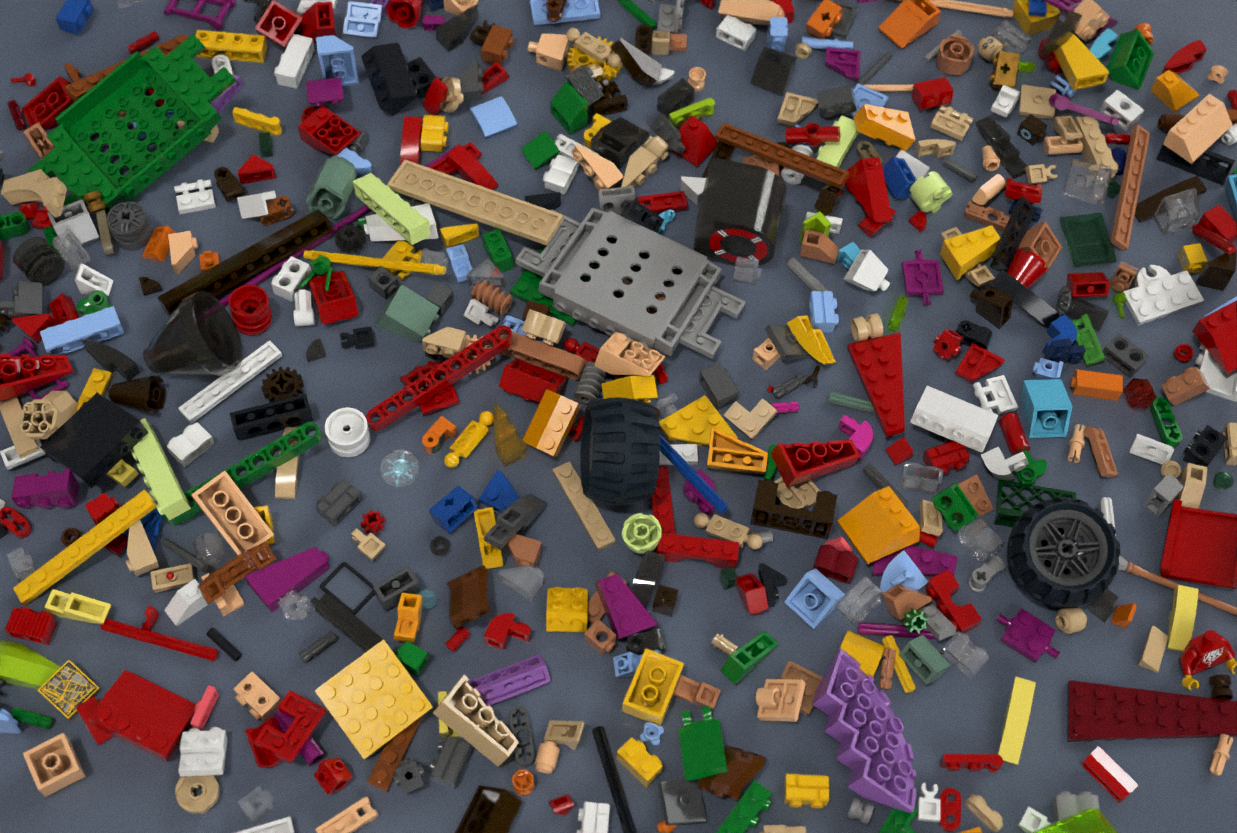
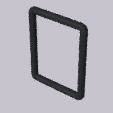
(359, 576)

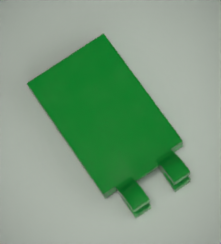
(702, 746)

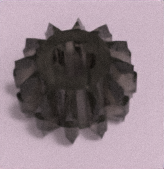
(350, 238)

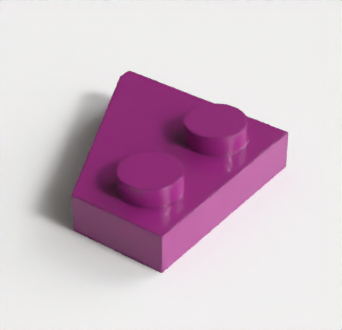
(844, 62)

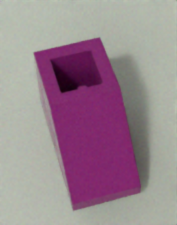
(694, 495)

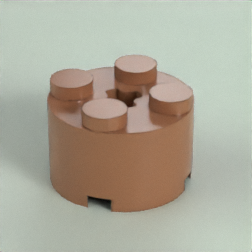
(954, 55)

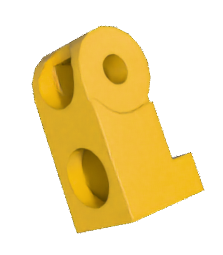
(598, 122)

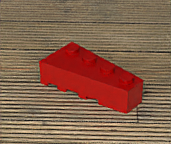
(811, 460)

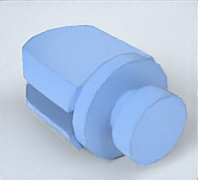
(1065, 92)

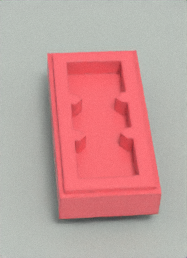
(204, 707)

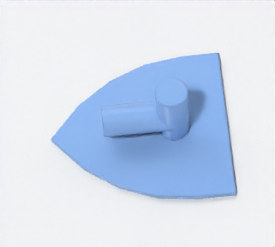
(903, 572)

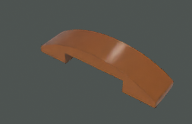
(235, 570)

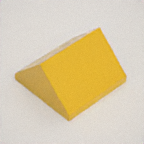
(864, 651)

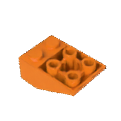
(910, 21)

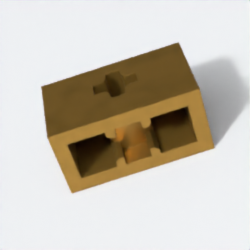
(1009, 62)

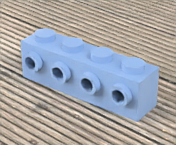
(91, 327)

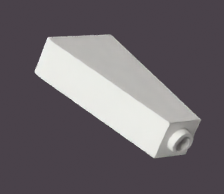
(381, 231)

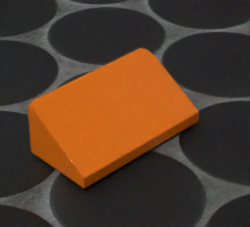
(158, 244)

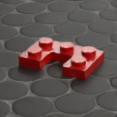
(306, 719)

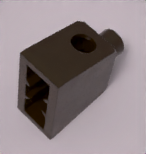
(993, 305)

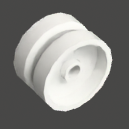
(347, 432)

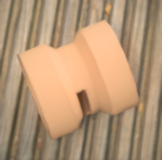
(697, 78)

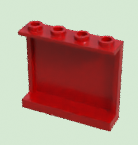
(1201, 547)

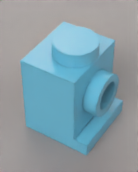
(848, 255)

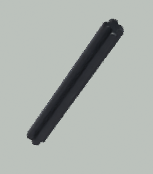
(613, 780)

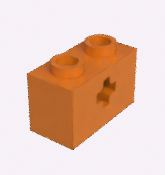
(824, 19)

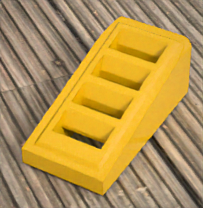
(458, 234)

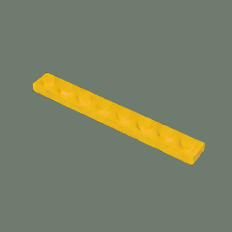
(84, 547)

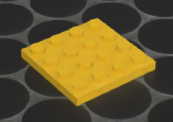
(374, 699)

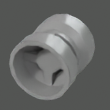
(860, 811)

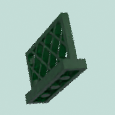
(1008, 517)

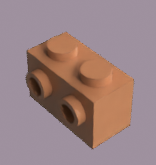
(1185, 386)

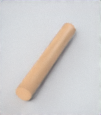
(890, 88)

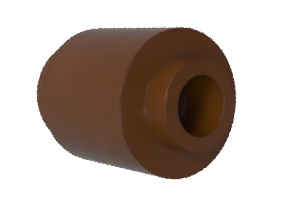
(1167, 121)

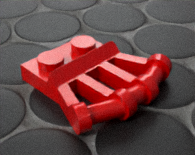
(440, 401)

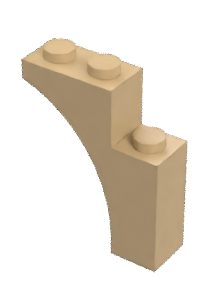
(36, 187)

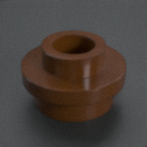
(69, 532)

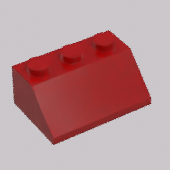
(530, 380)

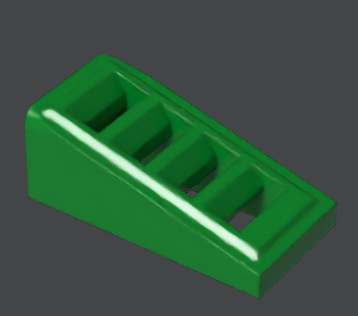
(771, 466)

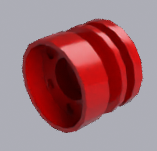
(250, 309)

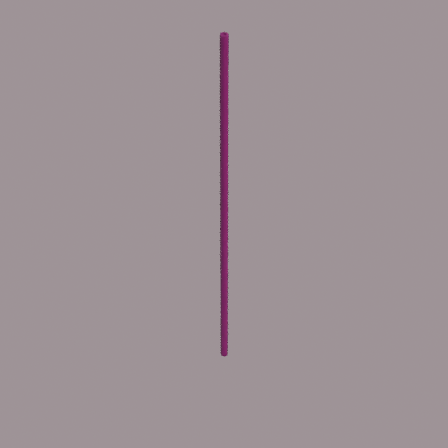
(276, 267)

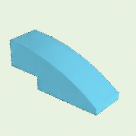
(1104, 44)

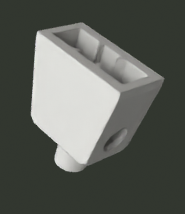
(867, 272)

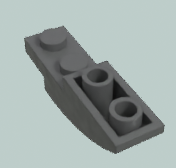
(513, 519)

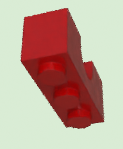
(940, 589)

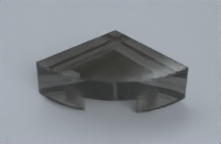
(315, 351)

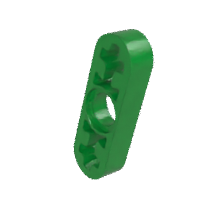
(1167, 414)

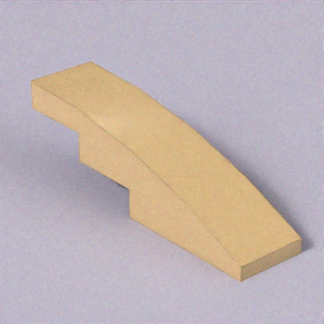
(11, 414)

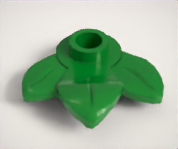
(89, 306)
(1033, 470)

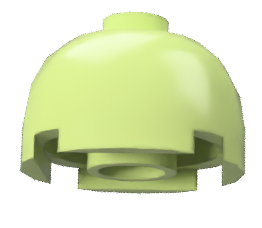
(641, 533)

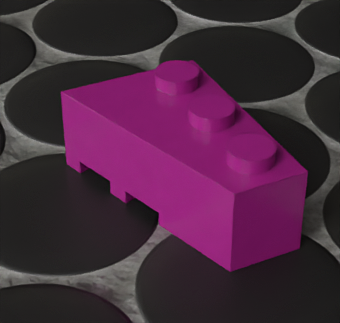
(47, 490)
(622, 607)

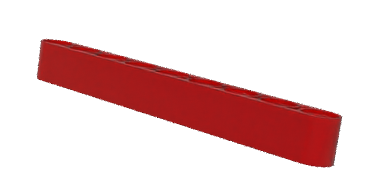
(436, 386)

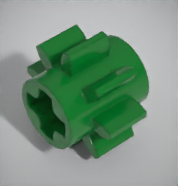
(919, 623)

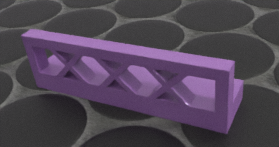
(511, 684)

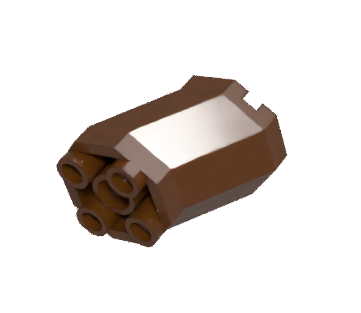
(468, 597)
(741, 769)

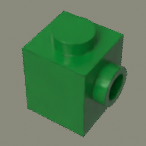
(412, 658)

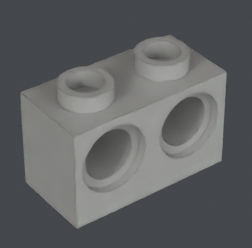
(616, 197)
(1163, 495)

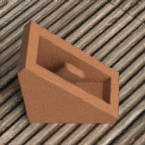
(38, 141)

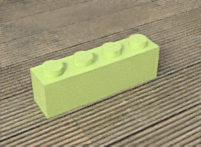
(835, 152)

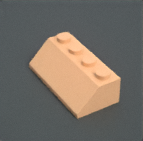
(1199, 129)
(232, 514)

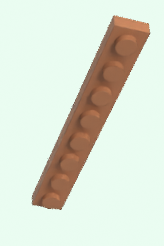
(1130, 187)

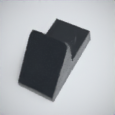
(771, 580)

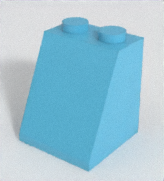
(1046, 408)

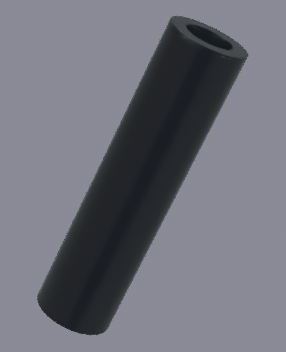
(224, 644)

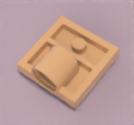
(780, 700)

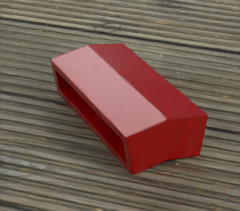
(1109, 775)

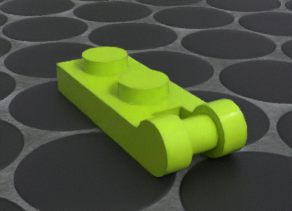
(698, 110)

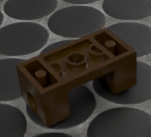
(799, 521)

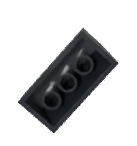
(389, 77)

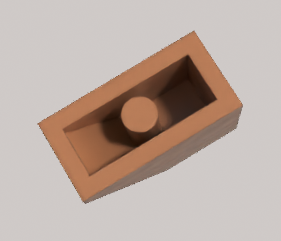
(524, 550)

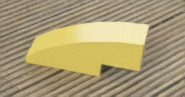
(77, 607)
(1182, 617)

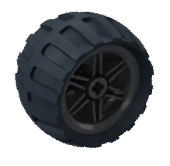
(619, 451)
(1050, 583)

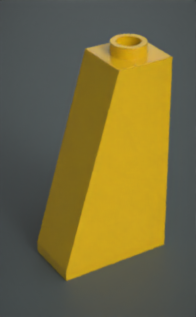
(1080, 65)

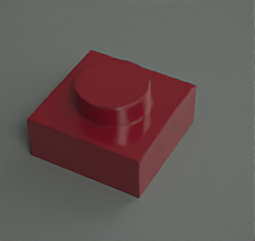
(118, 545)

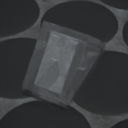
(486, 271)

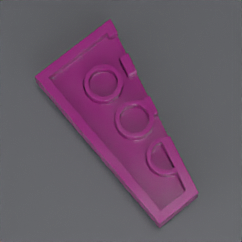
(927, 561)

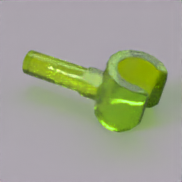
(1118, 300)

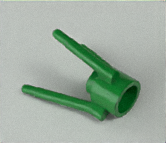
(321, 266)

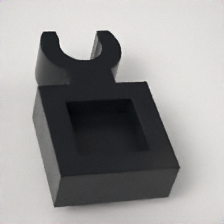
(361, 338)

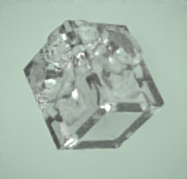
(288, 602)

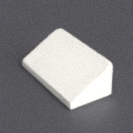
(918, 168)

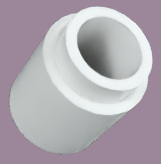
(1230, 135)

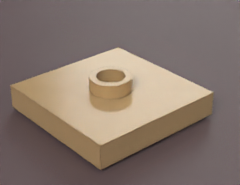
(1035, 101)

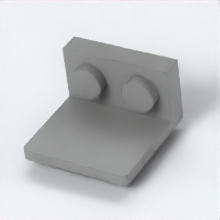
(669, 17)

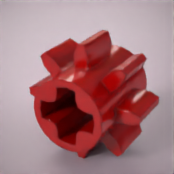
(371, 517)

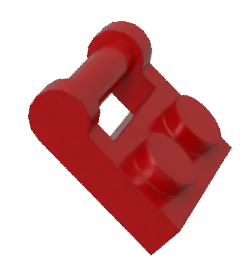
(1015, 190)

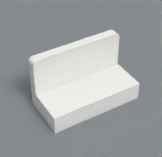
(254, 204)

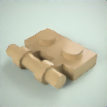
(951, 122)

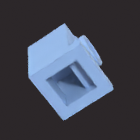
(1047, 369)

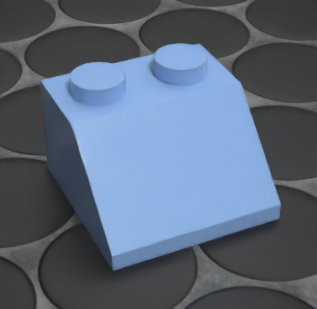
(814, 598)

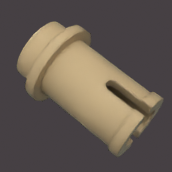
(724, 644)

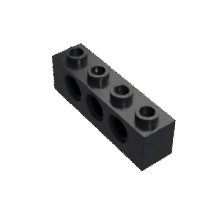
(271, 416)

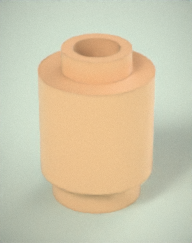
(547, 757)

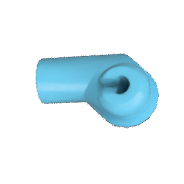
(668, 217)

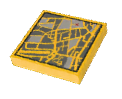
(68, 689)

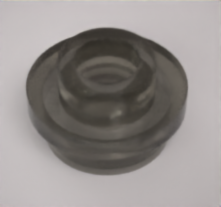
(440, 541)

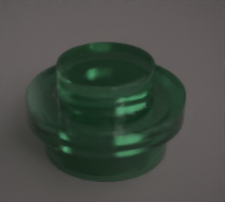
(1223, 480)

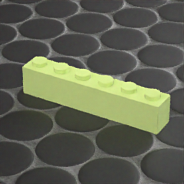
(392, 208)
(159, 475)

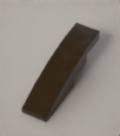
(1147, 208)

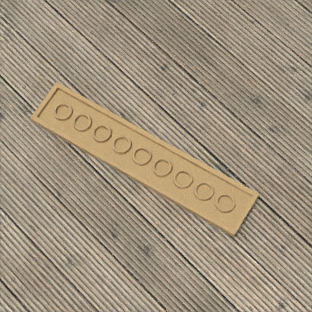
(476, 202)

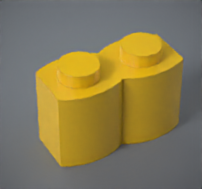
(433, 133)

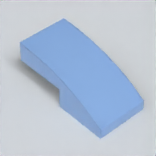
(459, 262)

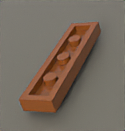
(392, 754)

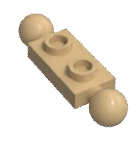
(593, 47)
(728, 530)

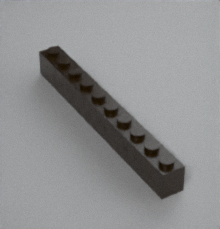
(251, 260)

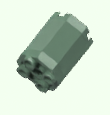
(332, 187)

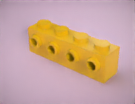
(233, 45)

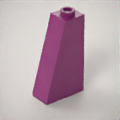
(291, 573)

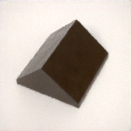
(1218, 272)

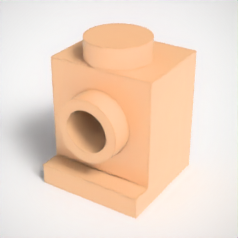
(766, 354)

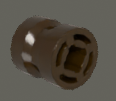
(1221, 687)

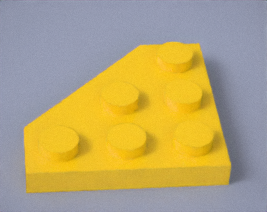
(694, 423)

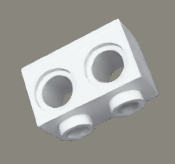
(290, 278)

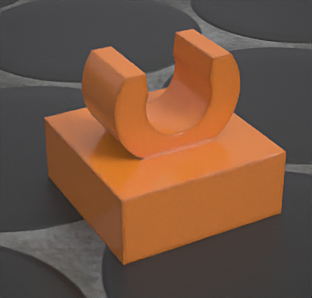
(208, 260)

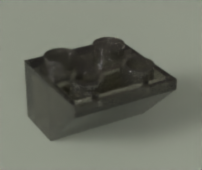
(773, 70)

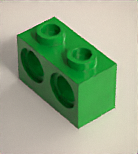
(497, 250)
(959, 504)

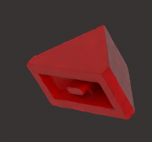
(256, 170)
(34, 324)

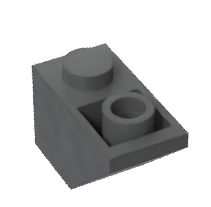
(471, 82)

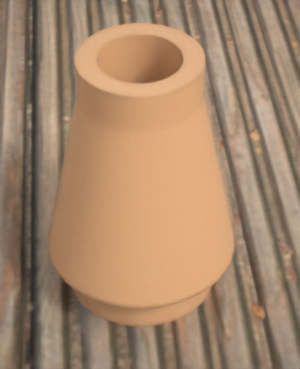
(990, 159)

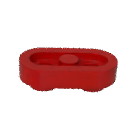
(950, 808)

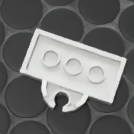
(1161, 294)

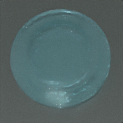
(428, 599)

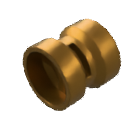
(95, 205)

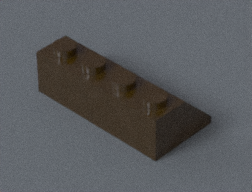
(490, 811)

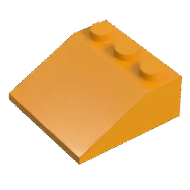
(880, 525)

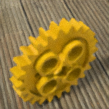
(577, 57)

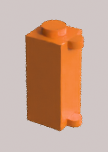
(1096, 384)

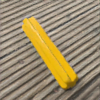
(900, 666)

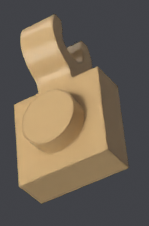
(368, 545)

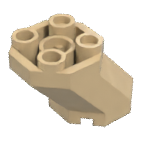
(46, 415)

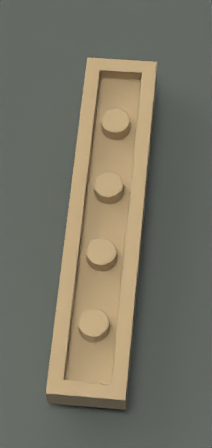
(583, 506)

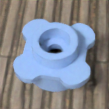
(651, 727)

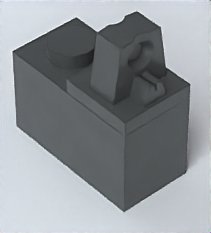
(26, 300)

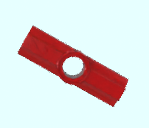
(813, 134)

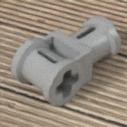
(985, 574)

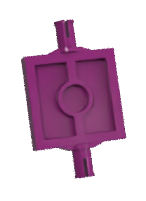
(922, 277)
(1028, 635)

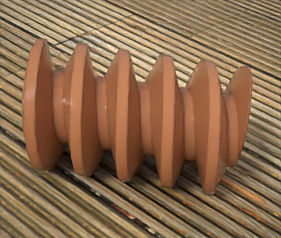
(491, 297)

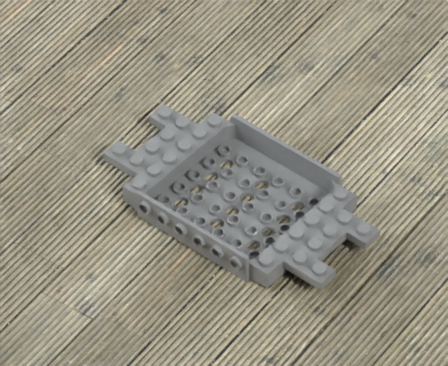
(679, 318)

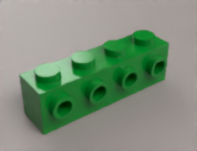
(747, 809)

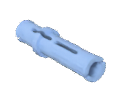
(824, 43)

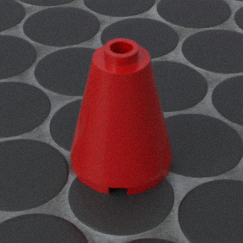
(404, 12)
(1026, 267)

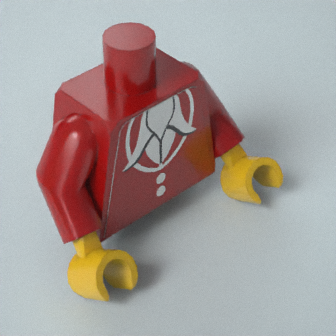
(1204, 653)

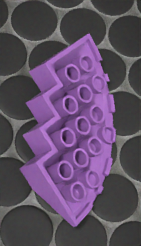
(867, 734)

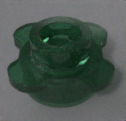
(1111, 192)

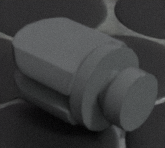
(359, 143)

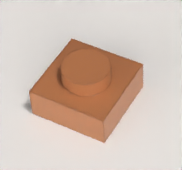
(678, 42)

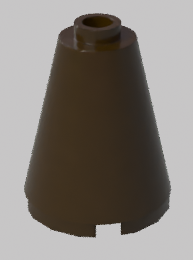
(140, 394)

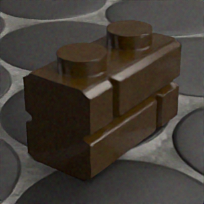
(828, 199)

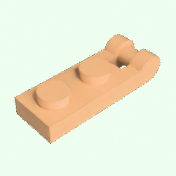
(349, 820)

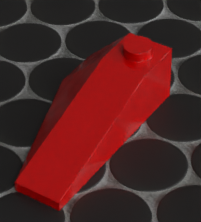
(869, 188)
(26, 373)

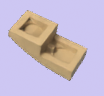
(939, 147)

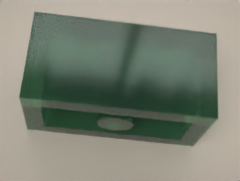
(265, 144)
(728, 577)

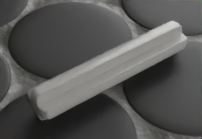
(805, 275)

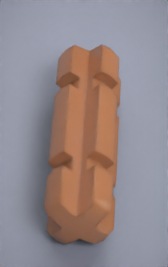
(887, 668)

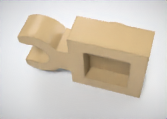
(1039, 174)

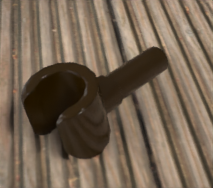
(813, 377)

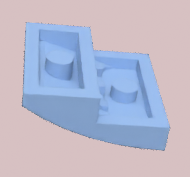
(363, 19)
(493, 117)

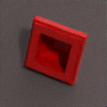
(28, 209)
(561, 805)

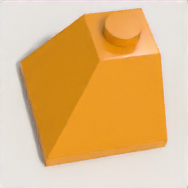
(1173, 90)

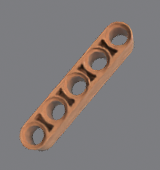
(545, 356)

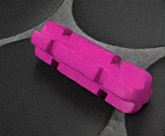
(785, 407)

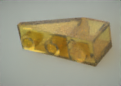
(507, 444)

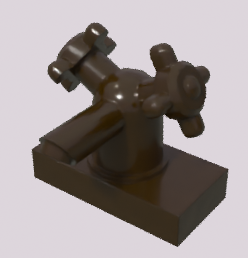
(607, 103)

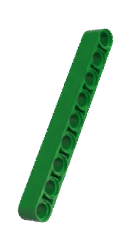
(254, 472)

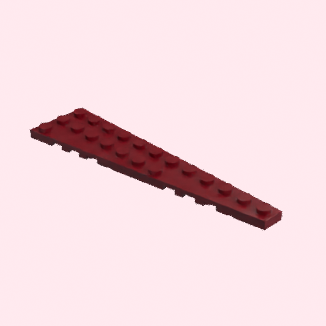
(1134, 713)

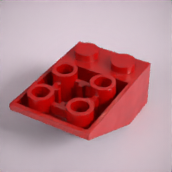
(327, 131)

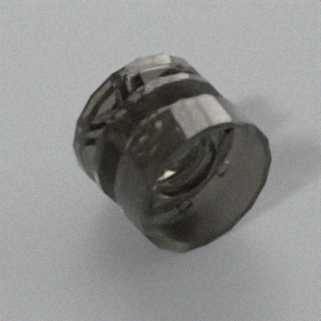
(38, 261)

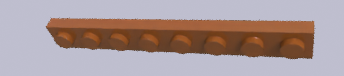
(80, 87)
(782, 155)

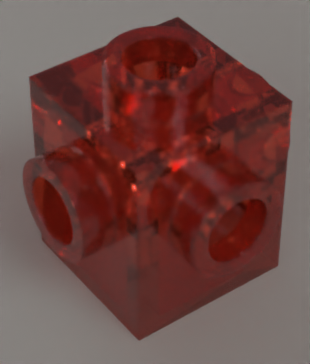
(1139, 393)

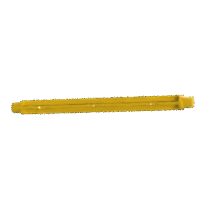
(377, 262)

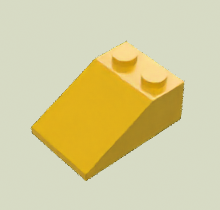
(652, 687)

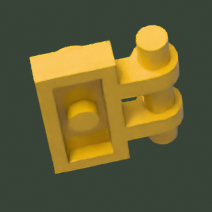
(402, 251)

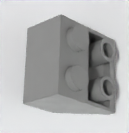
(77, 219)

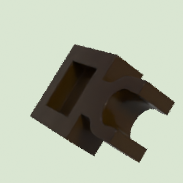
(480, 33)

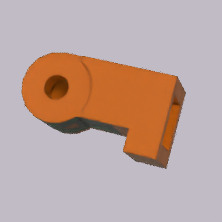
(437, 435)

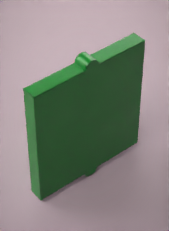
(540, 150)

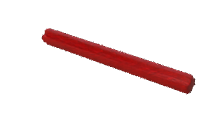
(160, 639)

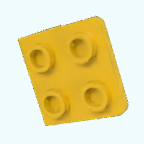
(567, 609)

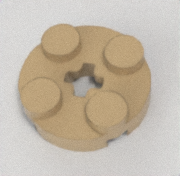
(454, 95)
(201, 803)

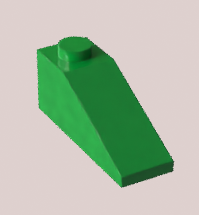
(748, 657)

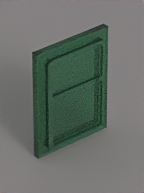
(1088, 239)

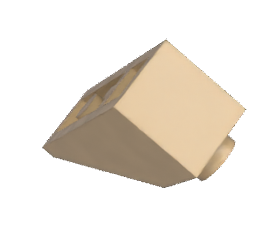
(140, 551)

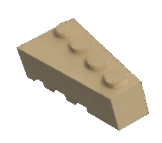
(476, 722)

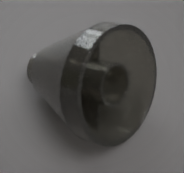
(196, 340)

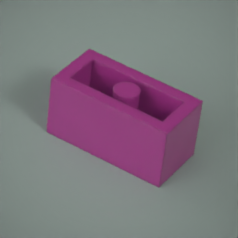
(432, 22)

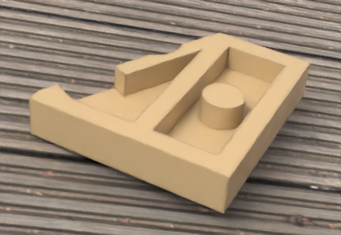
(795, 109)

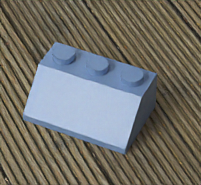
(337, 59)

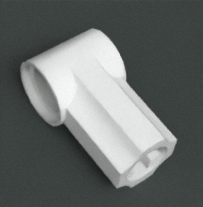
(303, 309)

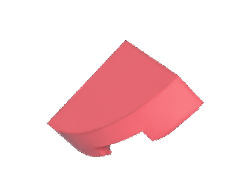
(840, 544)

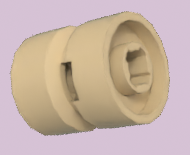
(863, 328)

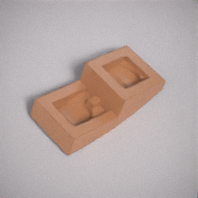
(696, 693)

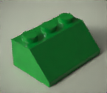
(1130, 59)

